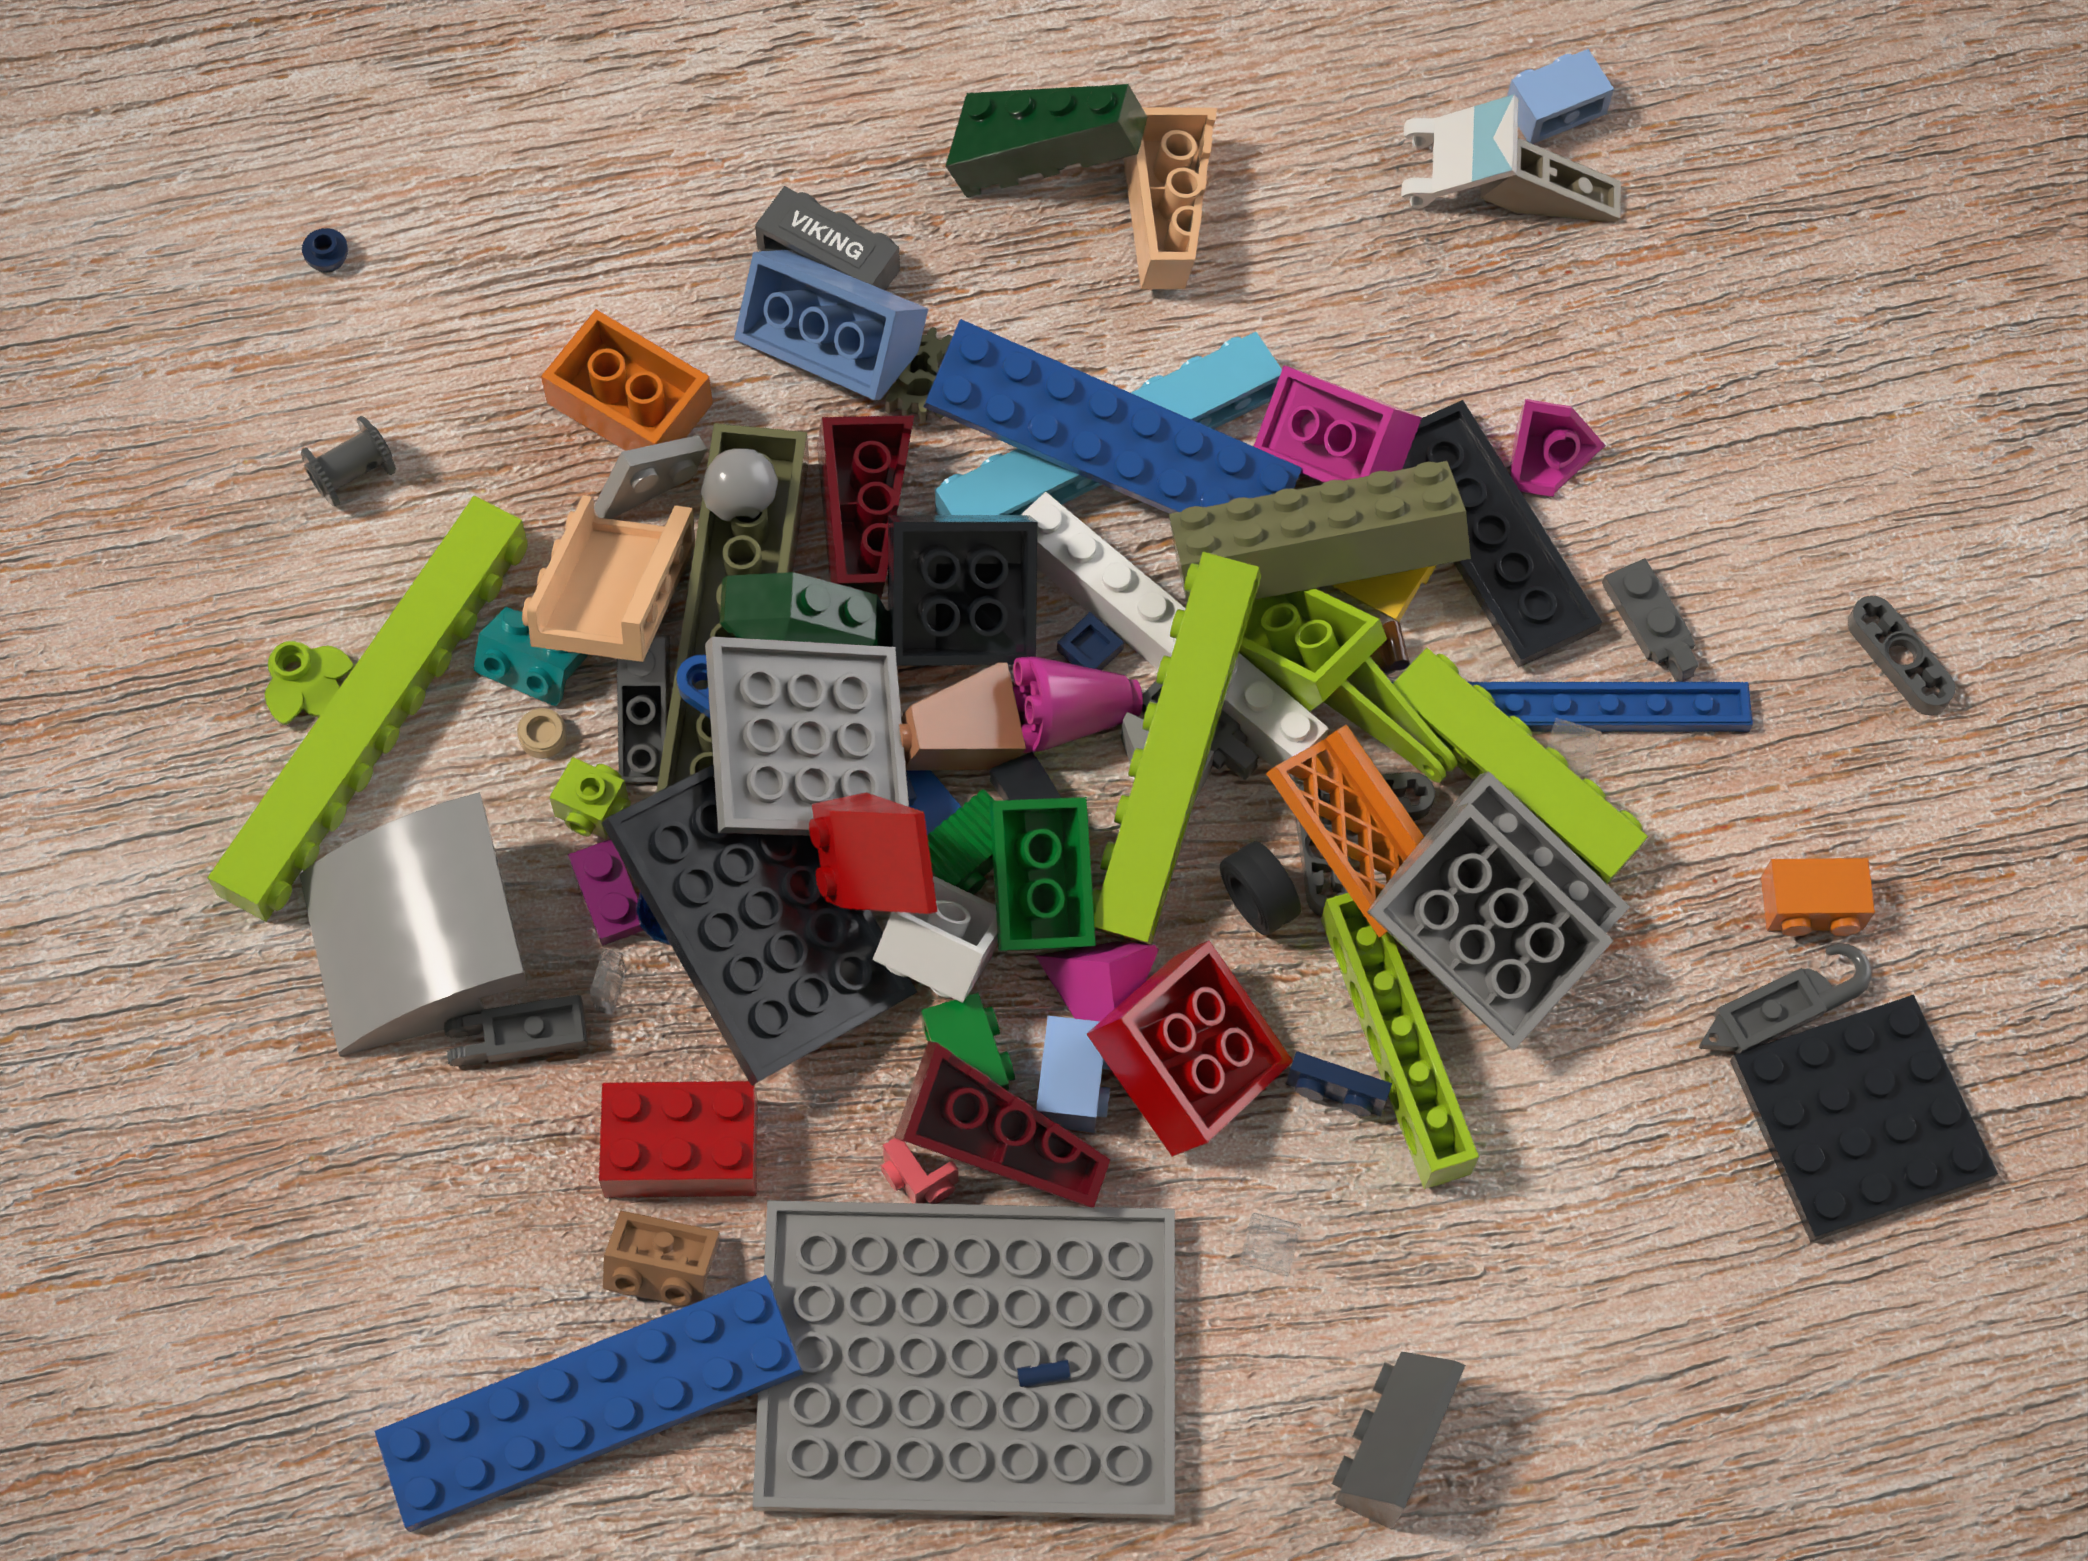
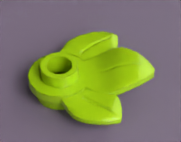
(307, 687)

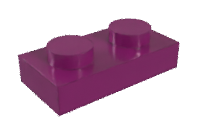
(606, 891)

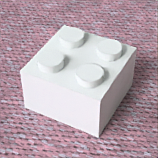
(942, 947)

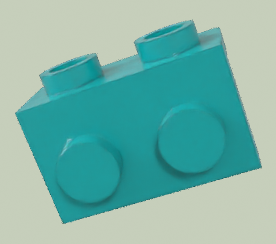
(508, 658)

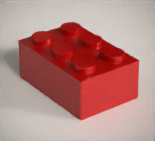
(678, 1139)

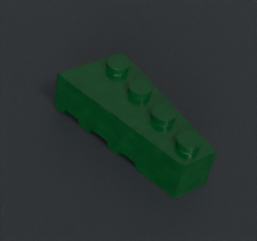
(1042, 132)

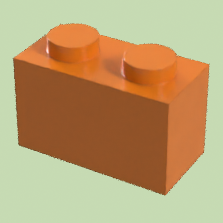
(1817, 895)

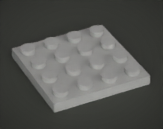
(800, 730)

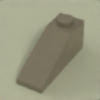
(1555, 188)

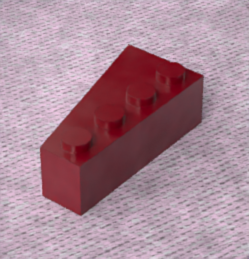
(860, 487)
(984, 1125)

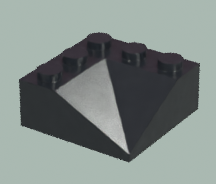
(962, 588)

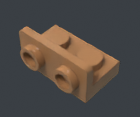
(659, 1259)

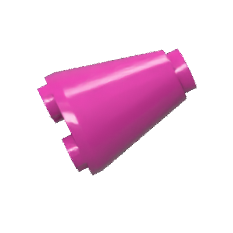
(1069, 701)

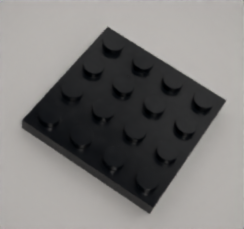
(1863, 1118)

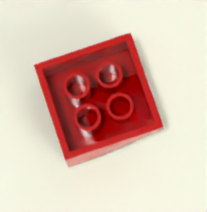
(1190, 1048)

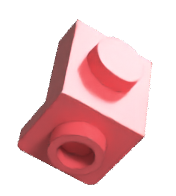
(905, 1172)

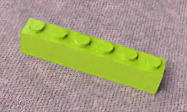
(1538, 777)

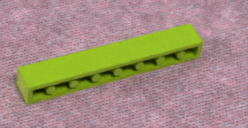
(1175, 748)

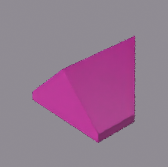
(1550, 447)
(1098, 976)

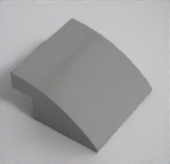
(1499, 910)
(412, 925)

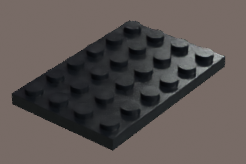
(753, 927)

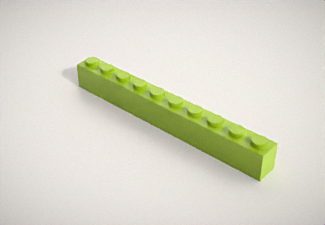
(369, 710)

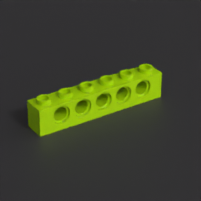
(1400, 1045)

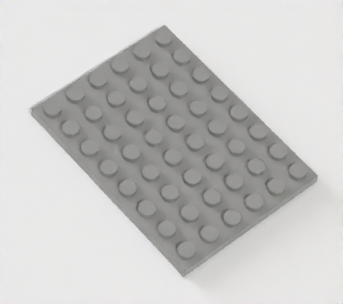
(915, 1351)

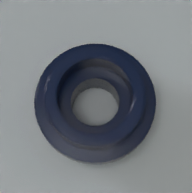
(329, 259)

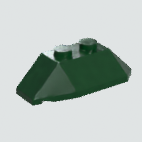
(801, 610)

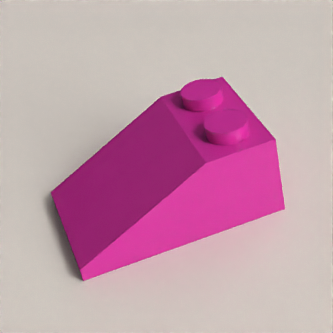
(1334, 429)

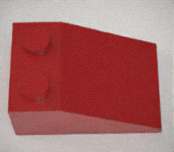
(873, 855)

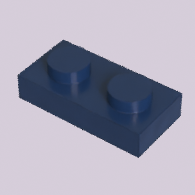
(1322, 1079)

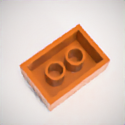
(625, 386)

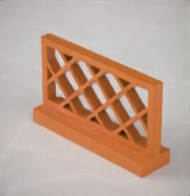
(1358, 803)

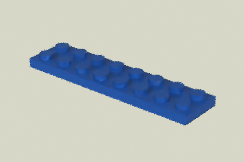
(1096, 427)
(587, 1403)

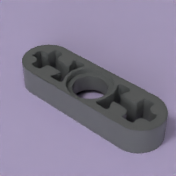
(1911, 689)

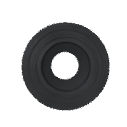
(1260, 888)

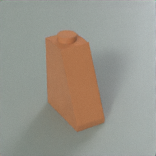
(964, 725)

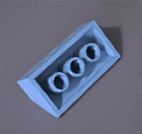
(828, 322)

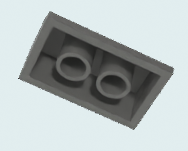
(1396, 1436)

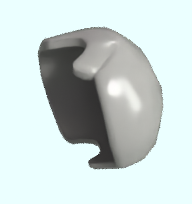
(739, 484)

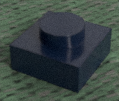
(1090, 644)

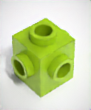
(588, 796)

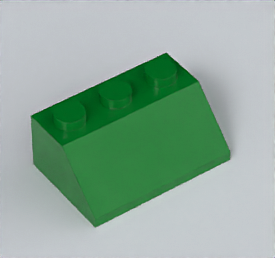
(1042, 874)

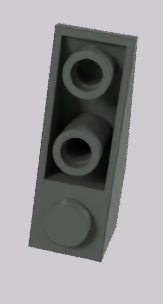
(643, 712)

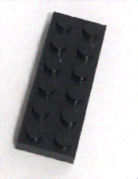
(1513, 561)

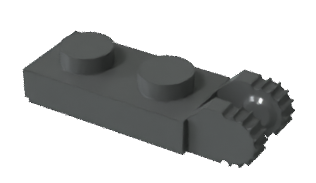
(519, 1031)

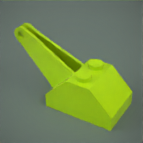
(1315, 644)

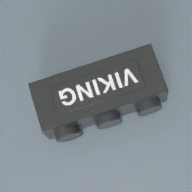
(829, 238)

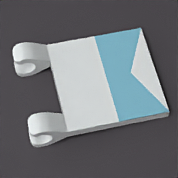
(1468, 149)

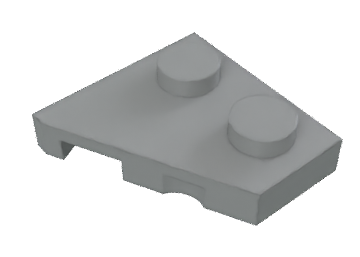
(648, 473)

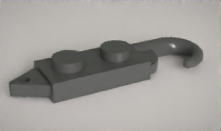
(1785, 1004)

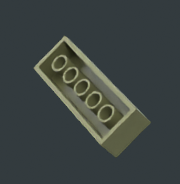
(1332, 530)

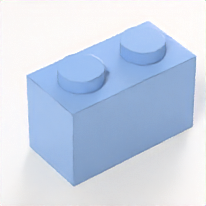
(1560, 95)
(1072, 1076)

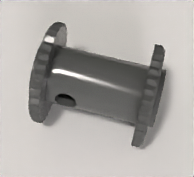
(348, 461)

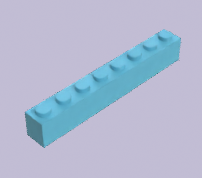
(1203, 389)

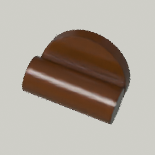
(1392, 653)

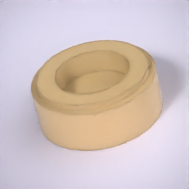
(542, 733)

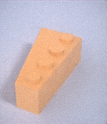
(1168, 191)

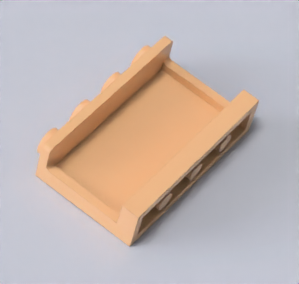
(608, 583)

